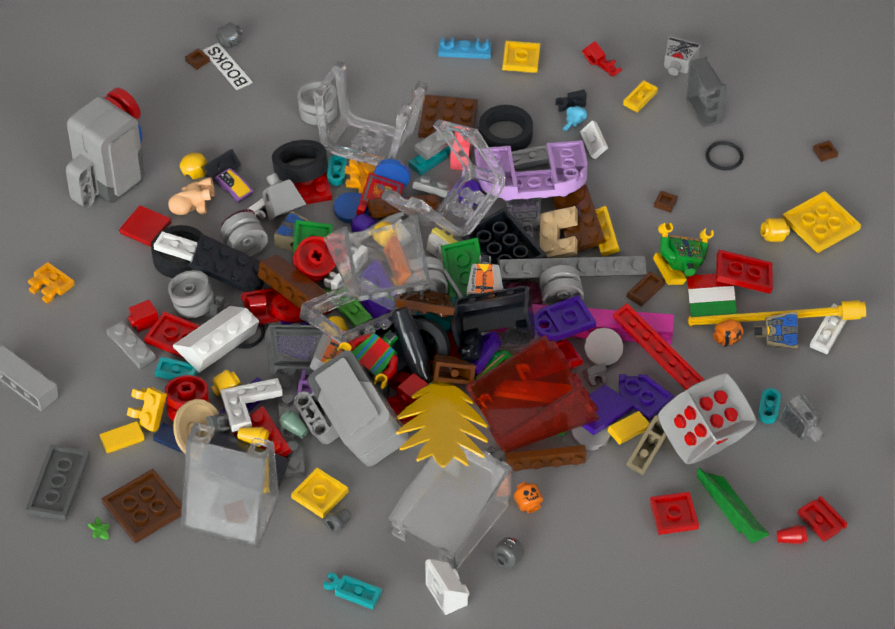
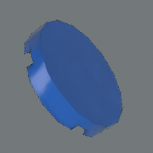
(394, 171)
(346, 206)

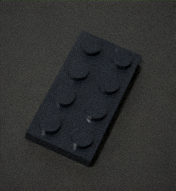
(226, 264)

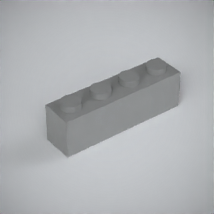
(26, 380)

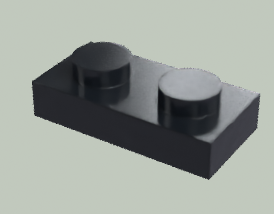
(221, 164)
(472, 348)

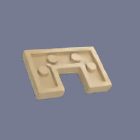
(550, 227)

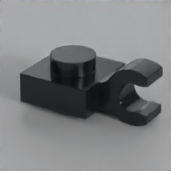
(573, 99)

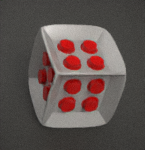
(707, 418)

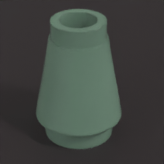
(292, 423)

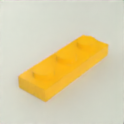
(611, 245)

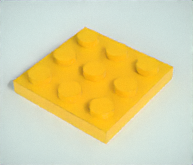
(821, 222)

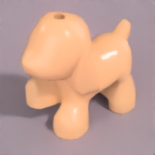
(192, 197)

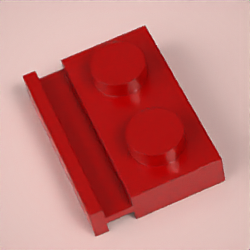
(822, 518)

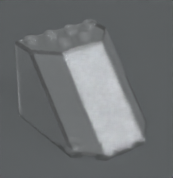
(380, 262)

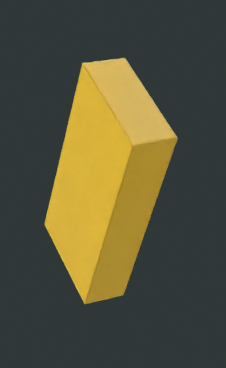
(628, 427)
(121, 437)

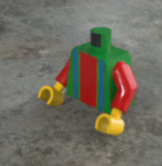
(375, 354)

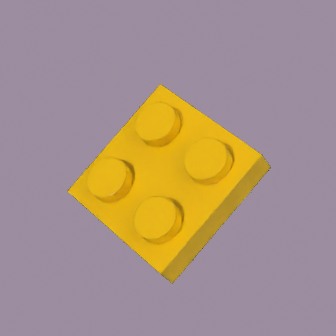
(521, 56)
(319, 492)

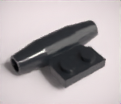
(410, 345)

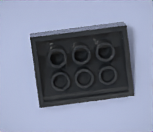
(504, 238)

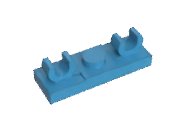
(464, 49)

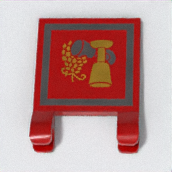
(374, 188)

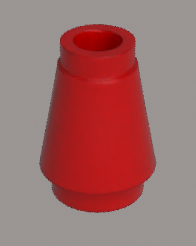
(792, 535)

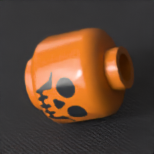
(528, 497)

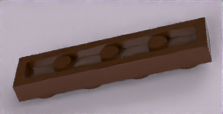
(381, 208)
(546, 458)

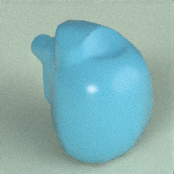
(575, 116)

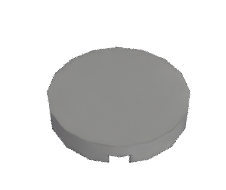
(603, 346)
(591, 441)

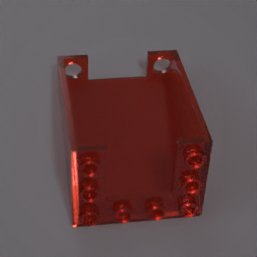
(532, 396)

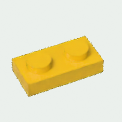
(640, 96)
(671, 276)

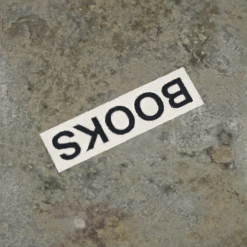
(227, 66)

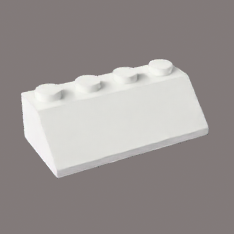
(217, 337)

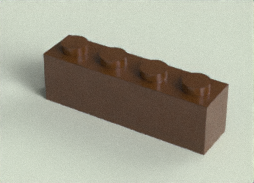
(288, 280)

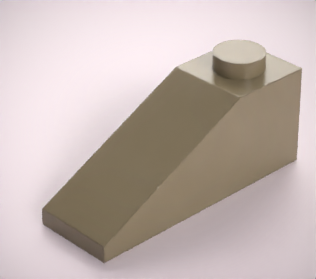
(647, 447)

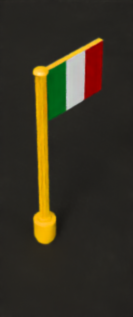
(715, 302)

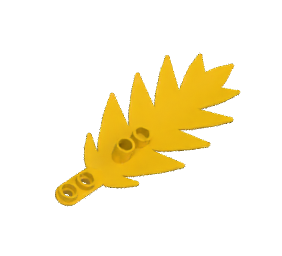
(442, 423)

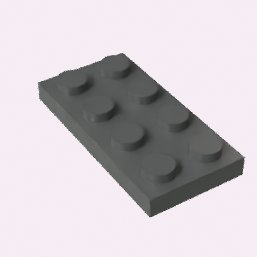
(58, 482)

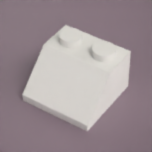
(445, 586)

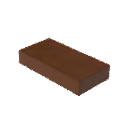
(645, 289)

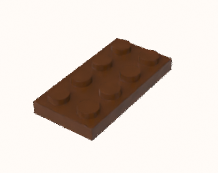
(588, 230)

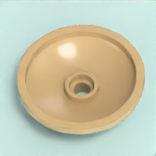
(188, 414)

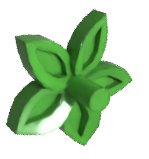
(99, 529)

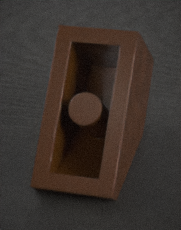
(452, 370)

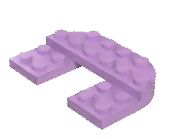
(566, 174)

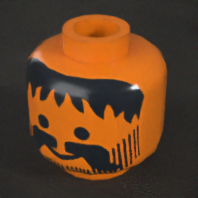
(728, 332)

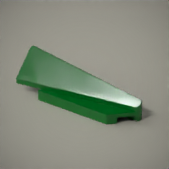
(732, 506)

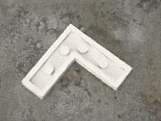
(237, 397)

